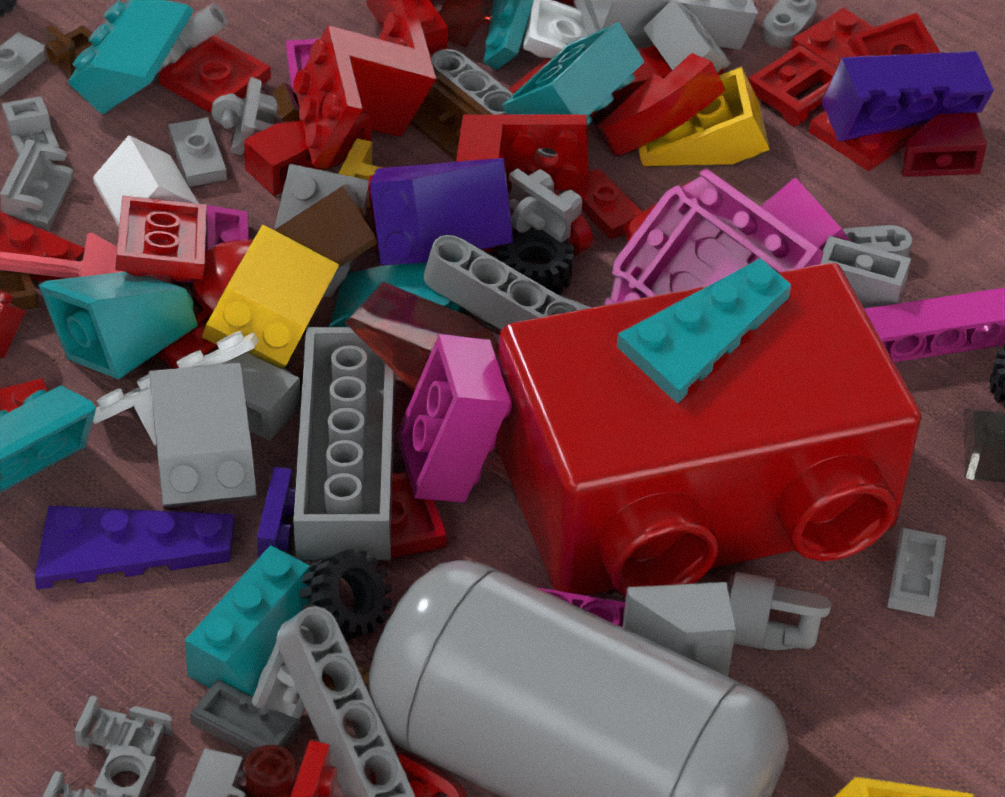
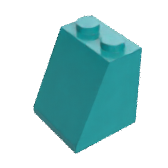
(117, 318)

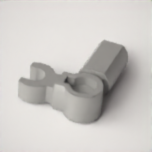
(198, 29)

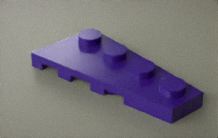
(110, 540)

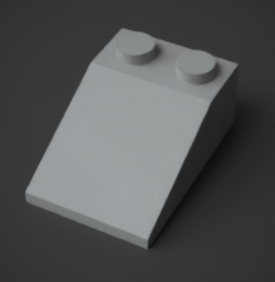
(202, 435)

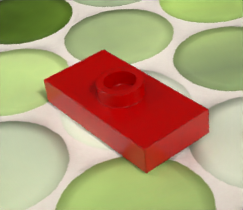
(607, 204)

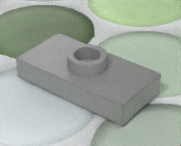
(17, 59)
(197, 152)
(917, 572)

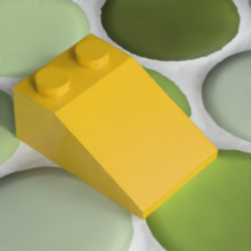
(717, 135)
(272, 296)

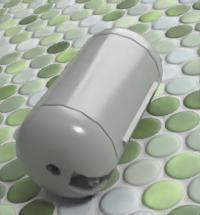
(560, 700)

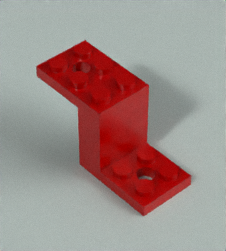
(363, 75)
(518, 139)

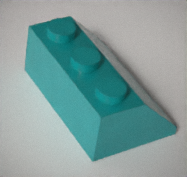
(127, 50)
(580, 76)
(42, 433)
(243, 627)

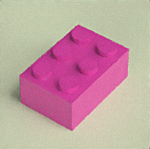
(453, 418)

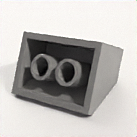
(686, 620)

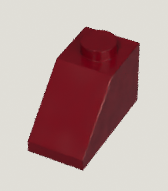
(946, 147)

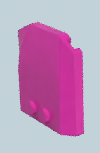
(701, 237)

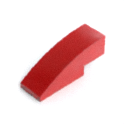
(662, 105)

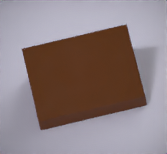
(333, 227)

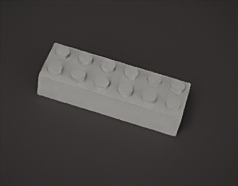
(344, 448)

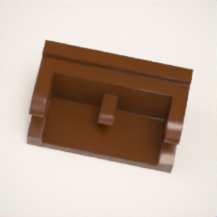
(442, 114)

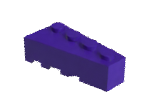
(903, 91)

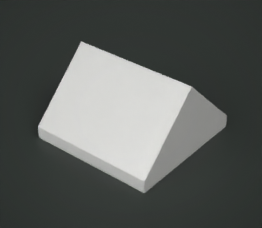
(140, 172)

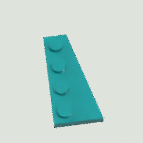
(506, 30)
(695, 332)

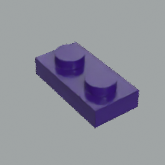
(277, 509)

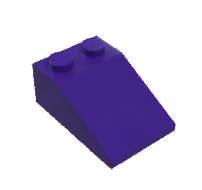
(437, 200)

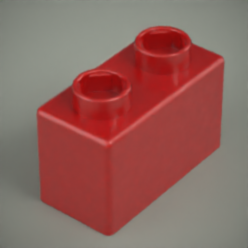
(772, 453)

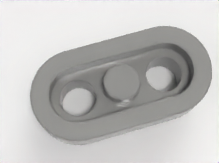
(788, 20)

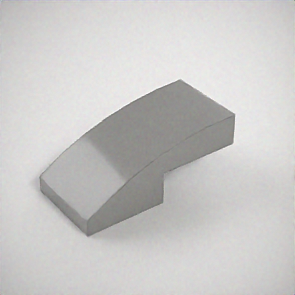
(28, 121)

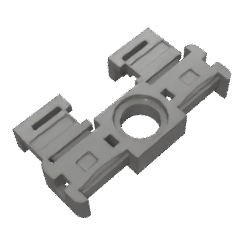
(129, 746)

